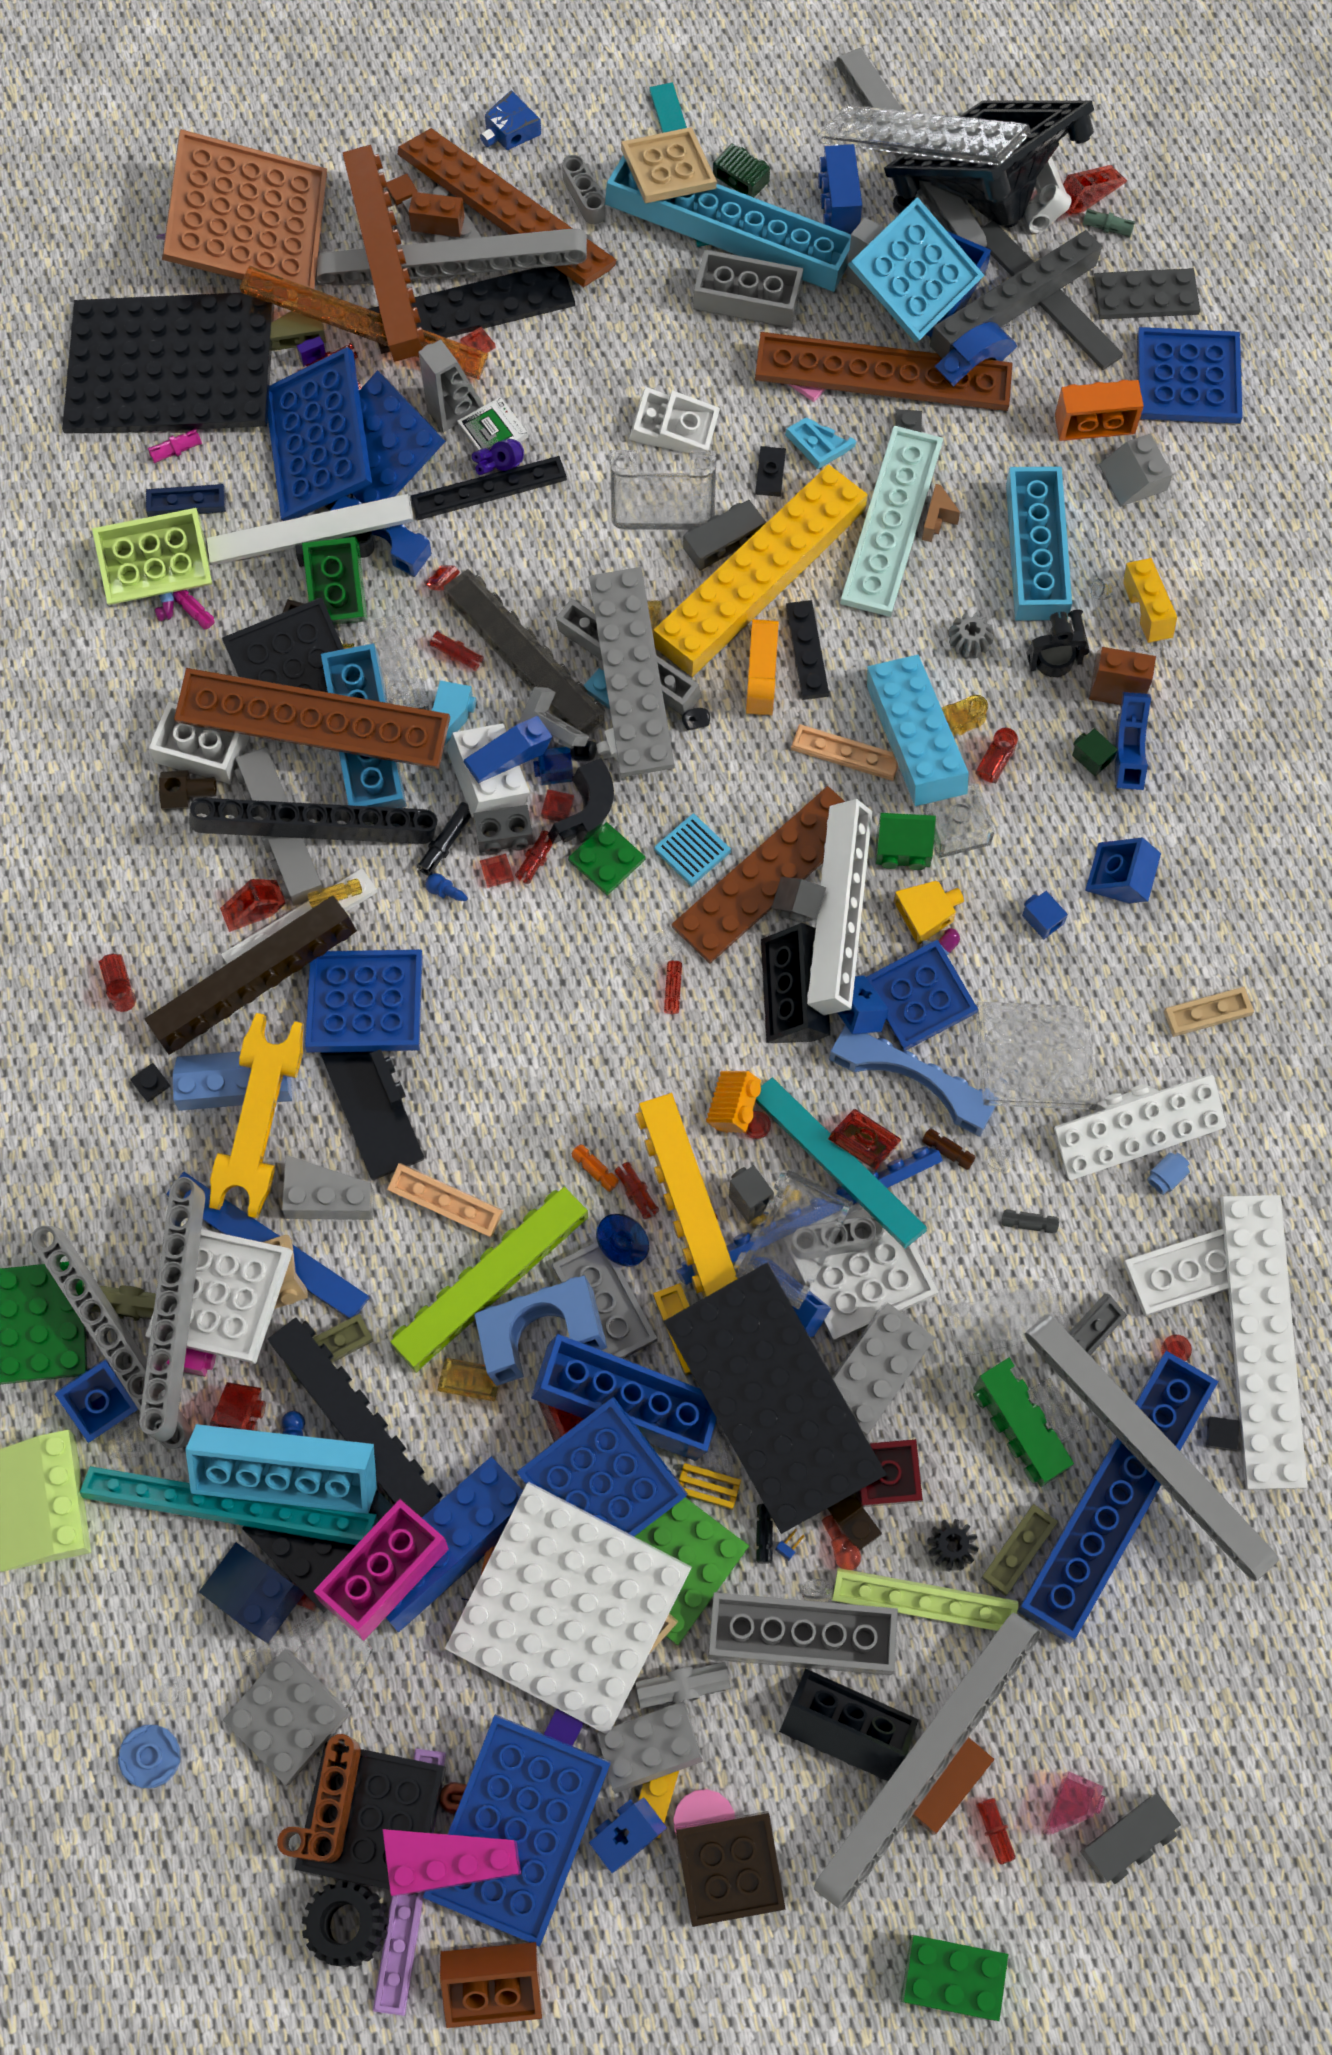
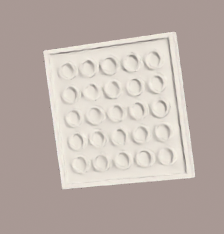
(568, 1608)

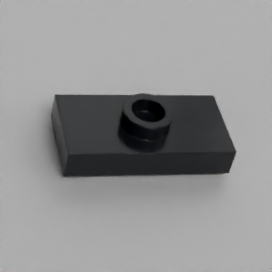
(770, 471)

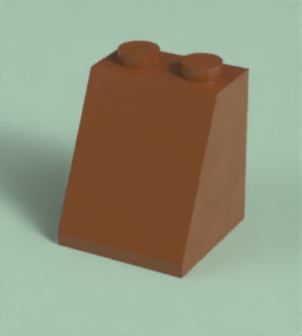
(1120, 672)

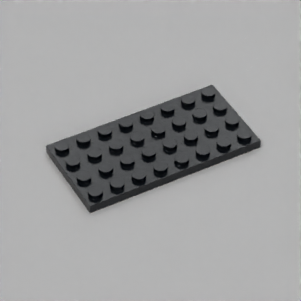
(774, 1398)

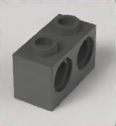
(502, 822)

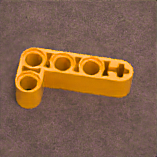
(762, 667)

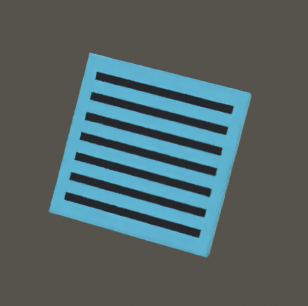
(692, 849)

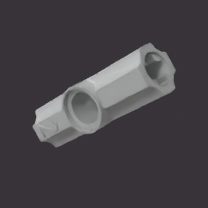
(683, 1685)

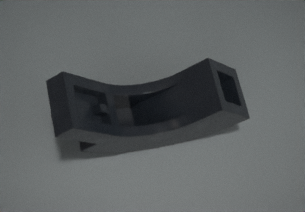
(597, 794)

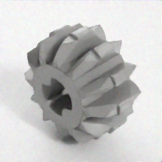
(963, 641)

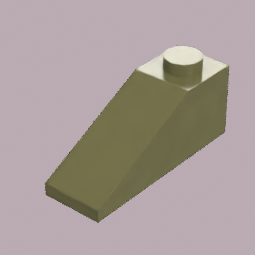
(294, 330)

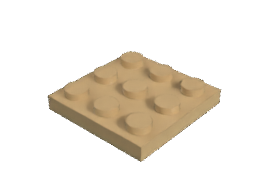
(668, 165)

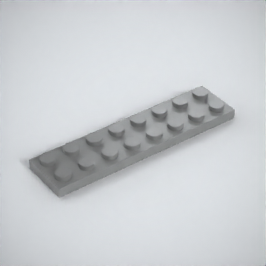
(631, 672)

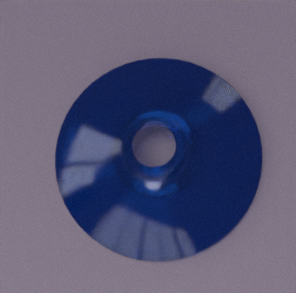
(627, 1232)

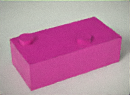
(381, 1569)

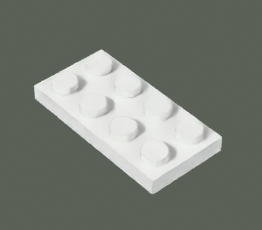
(1179, 1273)

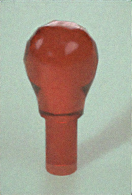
(845, 1552)

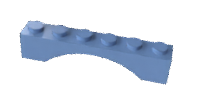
(865, 1053)

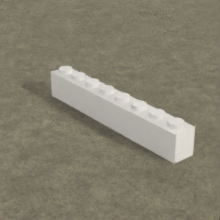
(841, 908)

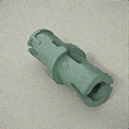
(1108, 222)

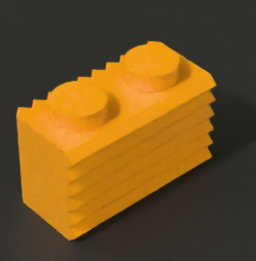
(733, 1101)

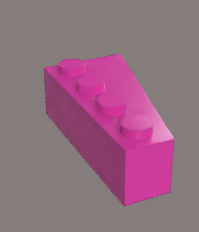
(440, 1861)

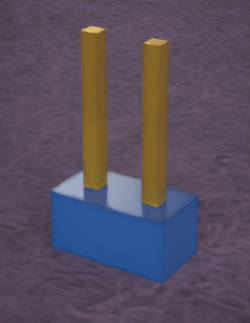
(785, 1550)

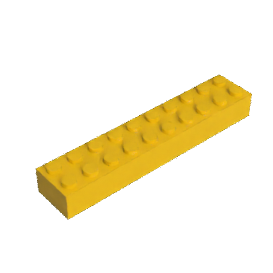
(759, 570)

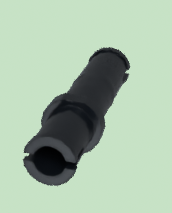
(440, 847)

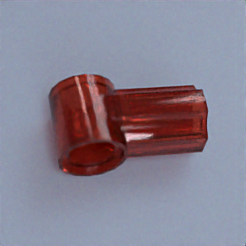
(997, 756)
(117, 982)

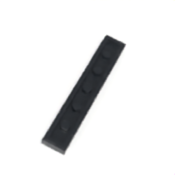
(488, 488)

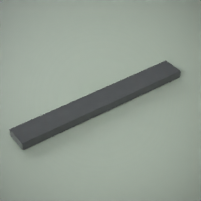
(1058, 304)

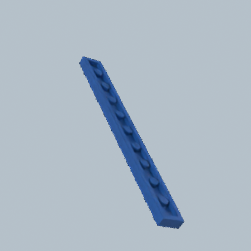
(896, 1172)

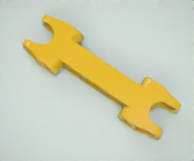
(268, 1066)

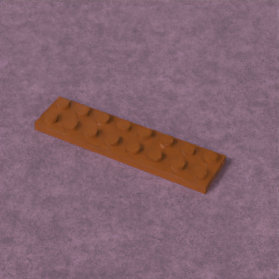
(752, 885)

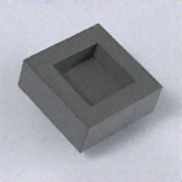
(909, 419)

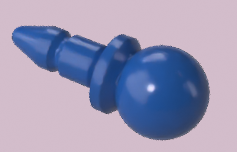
(440, 886)
(293, 1423)

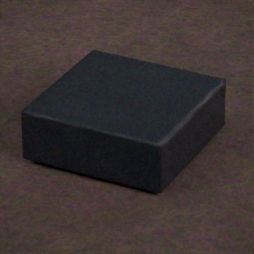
(1222, 1433)

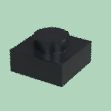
(150, 1082)

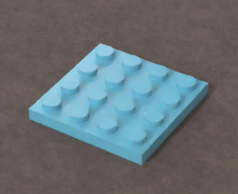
(916, 270)

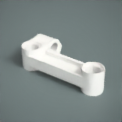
(1049, 201)

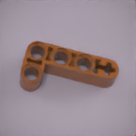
(325, 1799)

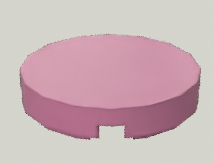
(702, 1807)

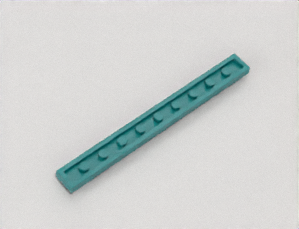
(176, 1498)

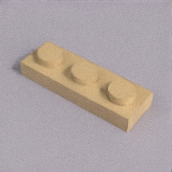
(1208, 1011)

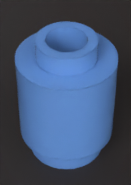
(1169, 1172)

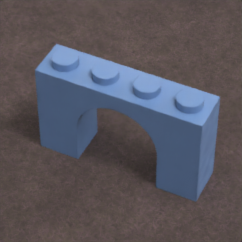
(503, 1324)

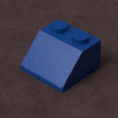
(1124, 870)
(96, 1400)

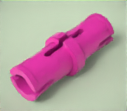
(174, 446)

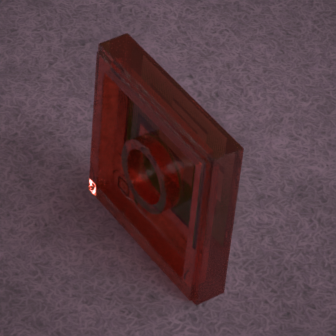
(865, 1139)

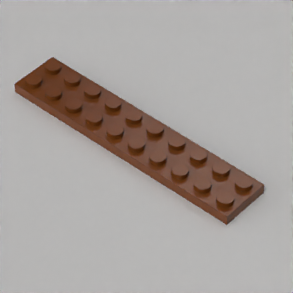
(495, 198)
(878, 371)
(312, 718)

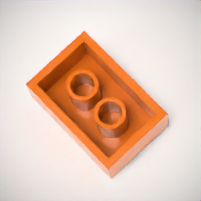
(1098, 410)

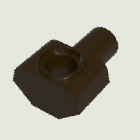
(188, 789)

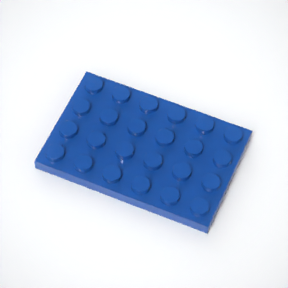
(318, 435)
(540, 1797)

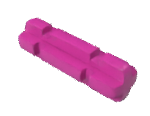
(194, 608)

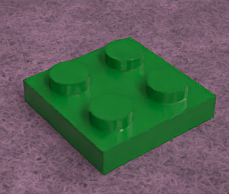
(606, 858)

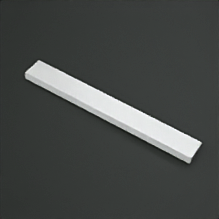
(310, 528)

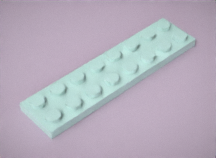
(892, 521)

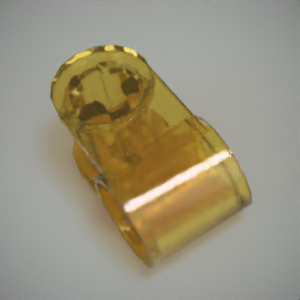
(964, 717)

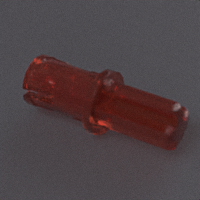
(996, 1831)

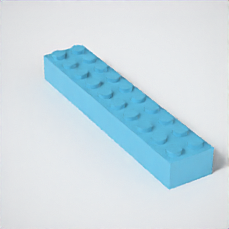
(741, 227)

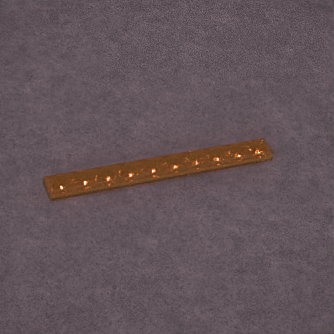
(345, 315)

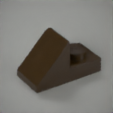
(855, 1521)

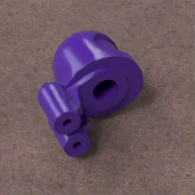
(502, 455)

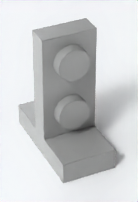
(538, 706)

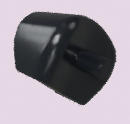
(696, 718)
(584, 753)

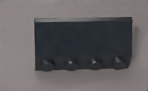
(786, 984)
(849, 1725)

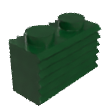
(741, 170)

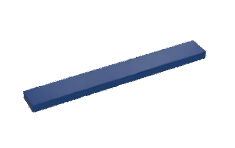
(315, 1276)

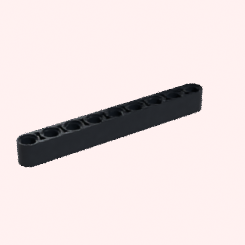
(301, 827)

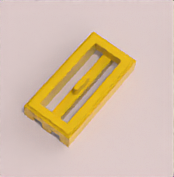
(706, 1485)

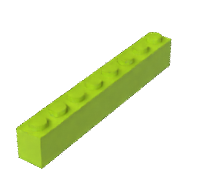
(489, 1279)

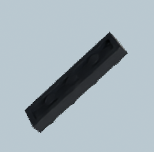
(807, 650)

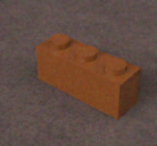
(952, 1786)

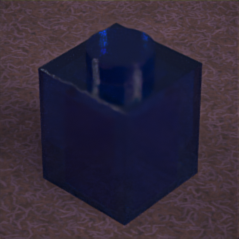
(554, 766)

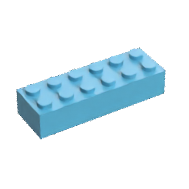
(1038, 542)
(917, 730)
(281, 1468)

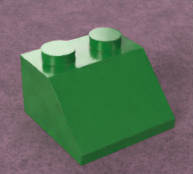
(905, 840)

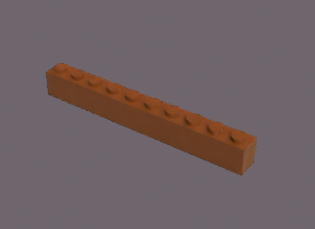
(382, 252)

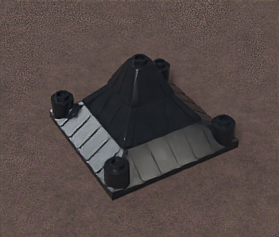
(1002, 189)

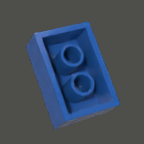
(840, 188)

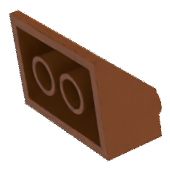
(490, 1985)

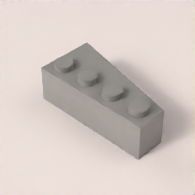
(446, 386)

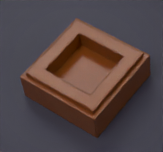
(401, 189)

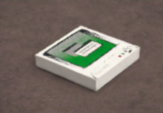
(492, 424)

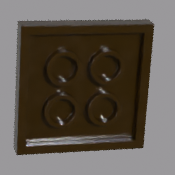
(730, 1868)

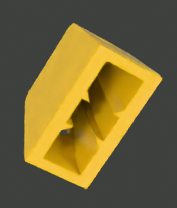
(927, 908)

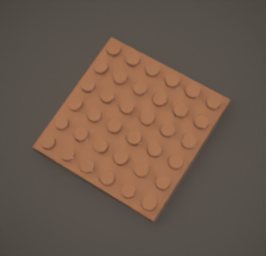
(243, 210)

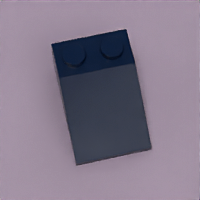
(251, 1592)

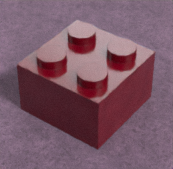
(903, 1475)

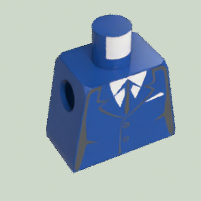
(510, 123)

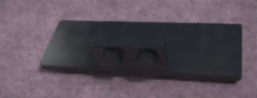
(374, 1109)

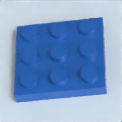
(922, 995)

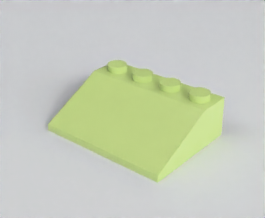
(152, 556)
(41, 1502)

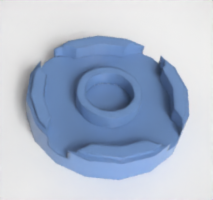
(158, 1758)

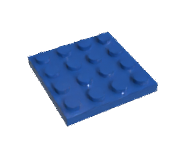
(1190, 375)
(396, 439)
(364, 1001)
(607, 1471)

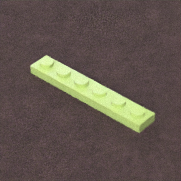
(923, 1599)

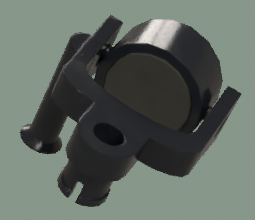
(1056, 652)

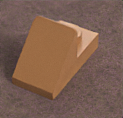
(940, 510)

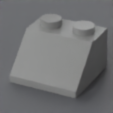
(1136, 470)

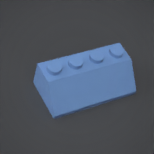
(215, 1081)

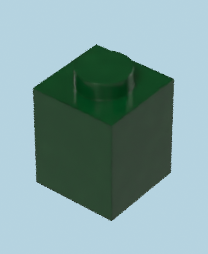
(1094, 751)

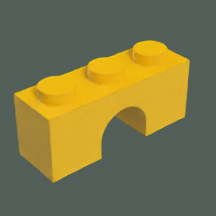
(1146, 587)

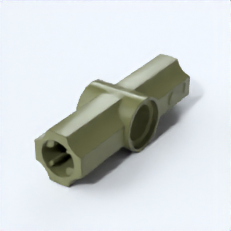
(129, 1302)

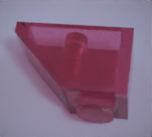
(1074, 1803)

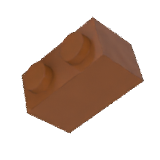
(436, 214)

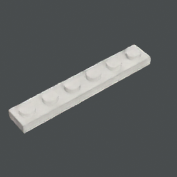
(368, 890)

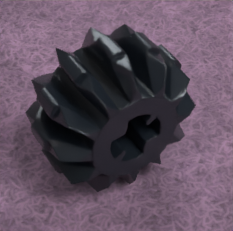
(963, 1545)

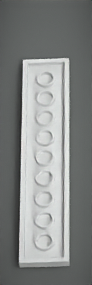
(1263, 1343)

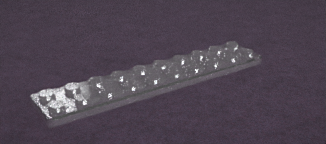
(925, 134)

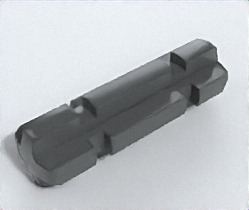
(1030, 1221)

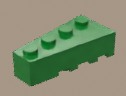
(1021, 1423)

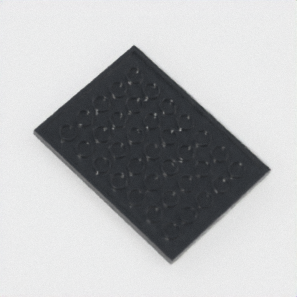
(168, 363)

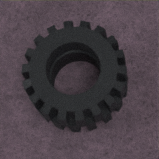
(319, 1921)

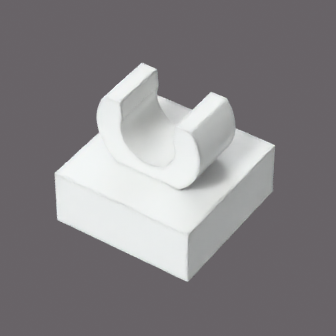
(608, 748)

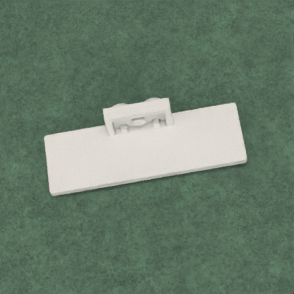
(1139, 1125)

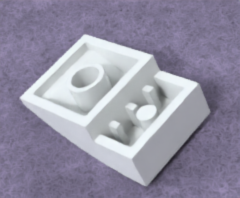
(674, 421)

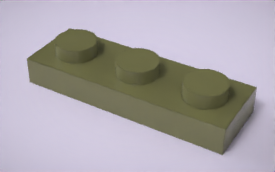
(343, 1339)
(1019, 1550)

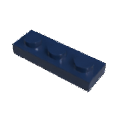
(173, 499)

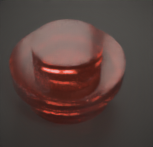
(759, 1126)

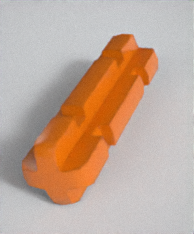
(595, 1167)

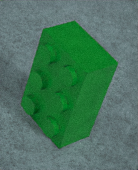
(336, 575)
(954, 1978)

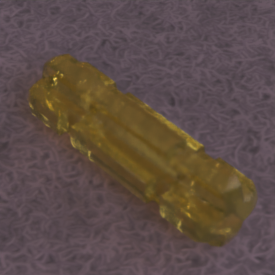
(339, 891)

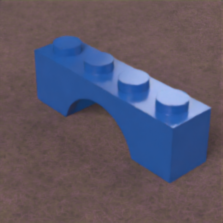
(408, 549)

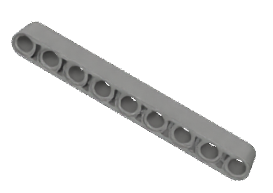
(108, 1319)
(177, 1320)

